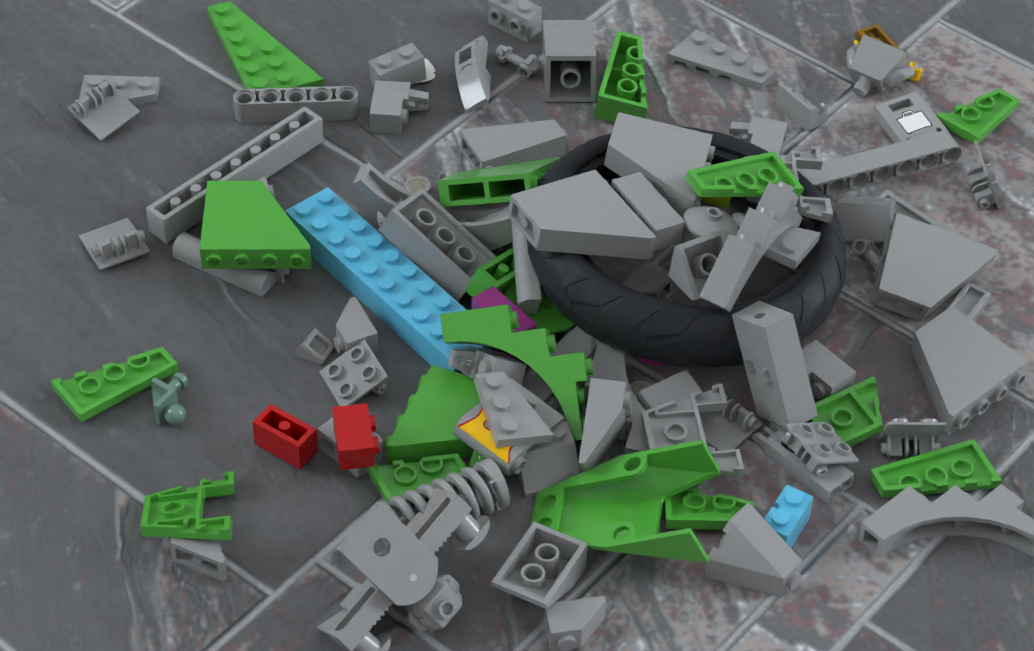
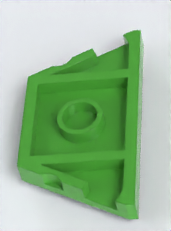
(852, 412)

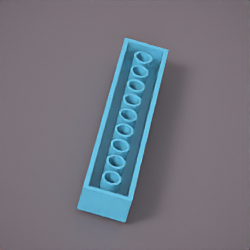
(378, 274)

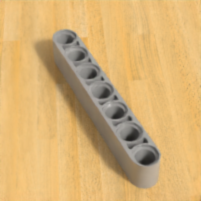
(884, 164)

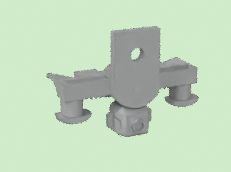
(404, 570)

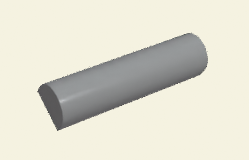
(257, 281)
(527, 283)

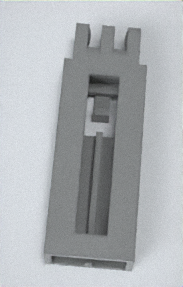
(826, 488)

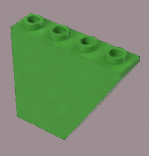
(491, 183)
(249, 230)
(431, 417)

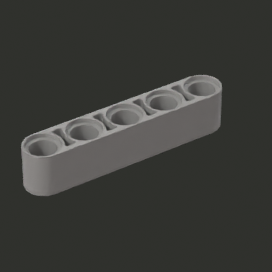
(276, 104)

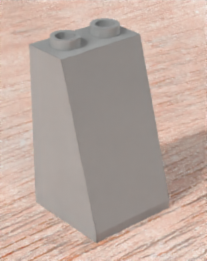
(569, 61)

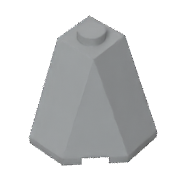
(754, 556)

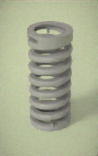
(482, 497)

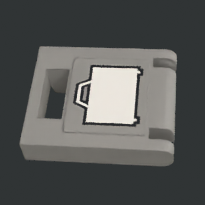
(909, 122)

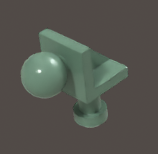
(166, 401)

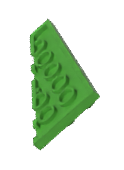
(256, 54)

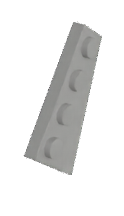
(721, 60)

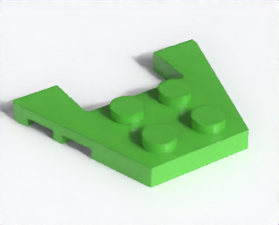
(180, 511)

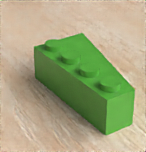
(623, 80)

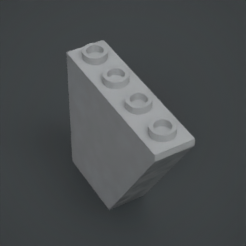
(661, 155)
(581, 218)
(924, 267)
(964, 367)

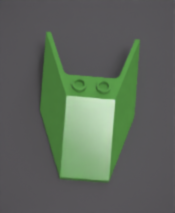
(622, 502)

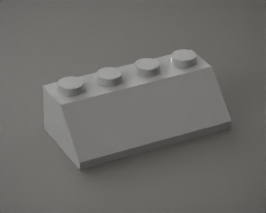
(436, 242)

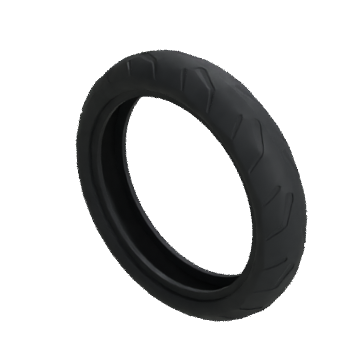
(676, 331)

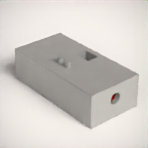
(774, 364)

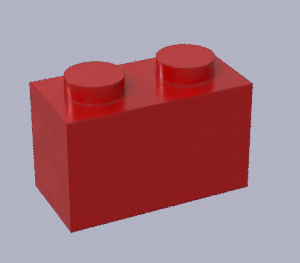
(285, 436)
(354, 436)

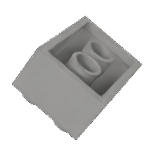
(604, 419)
(542, 566)

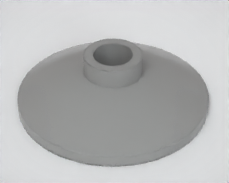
(705, 220)

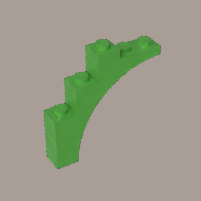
(496, 329)

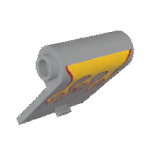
(475, 432)

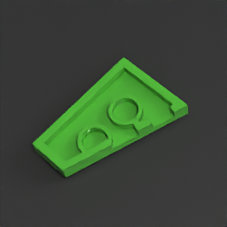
(981, 117)
(402, 476)
(701, 511)

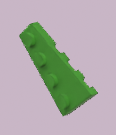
(742, 177)
(103, 388)
(938, 471)

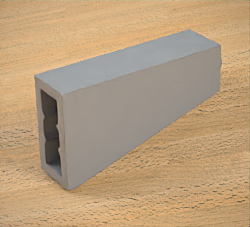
(513, 143)

